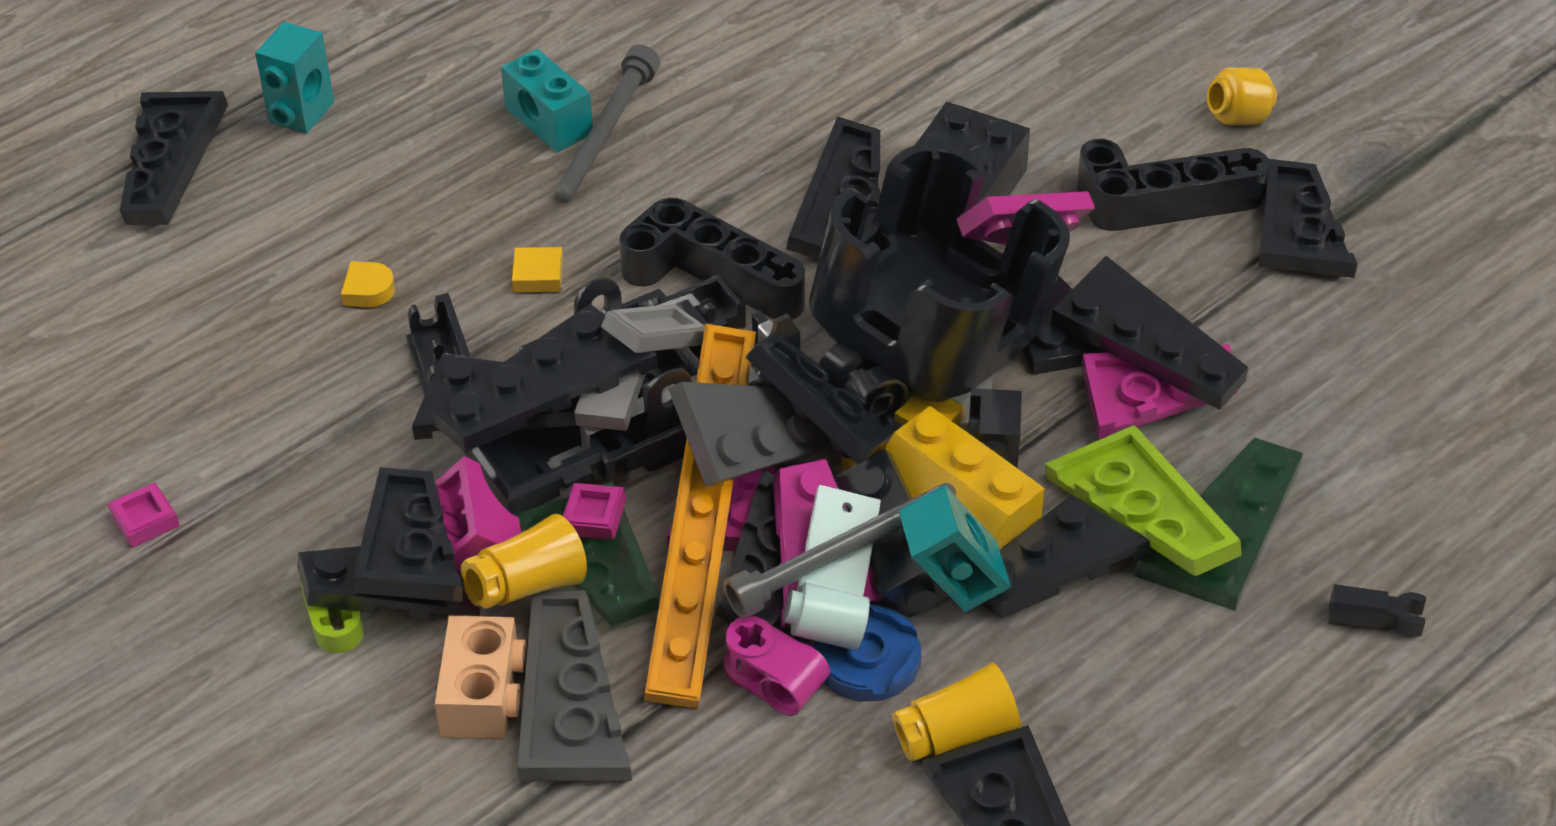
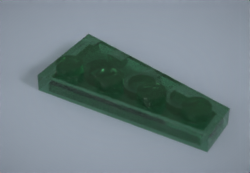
(1248, 501)

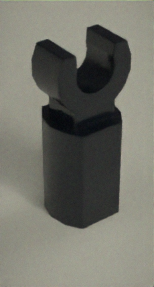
(1377, 610)

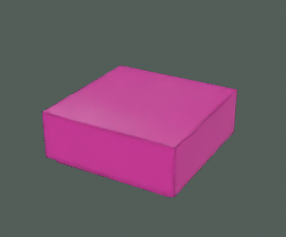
(595, 510)
(143, 514)

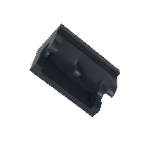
(433, 337)

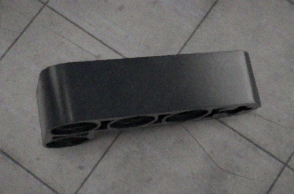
(1169, 188)
(703, 245)

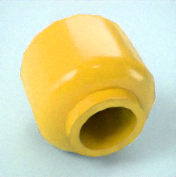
(1241, 96)

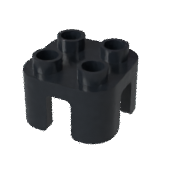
(921, 294)

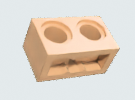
(478, 677)

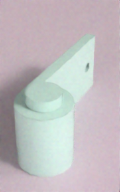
(831, 599)

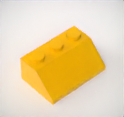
(995, 492)

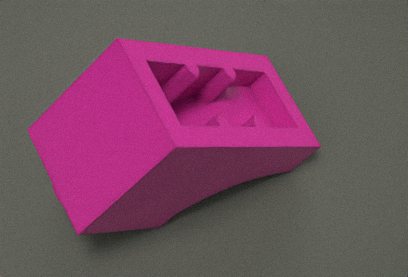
(472, 512)

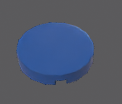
(881, 664)

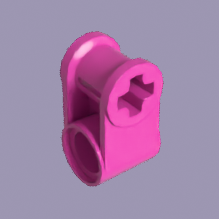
(777, 668)

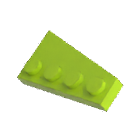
(1145, 493)

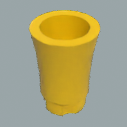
(526, 564)
(957, 715)

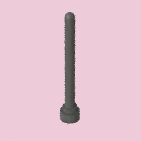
(637, 68)
(751, 590)

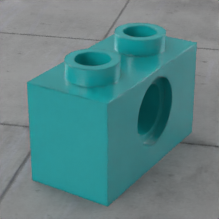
(295, 77)
(547, 100)
(954, 548)

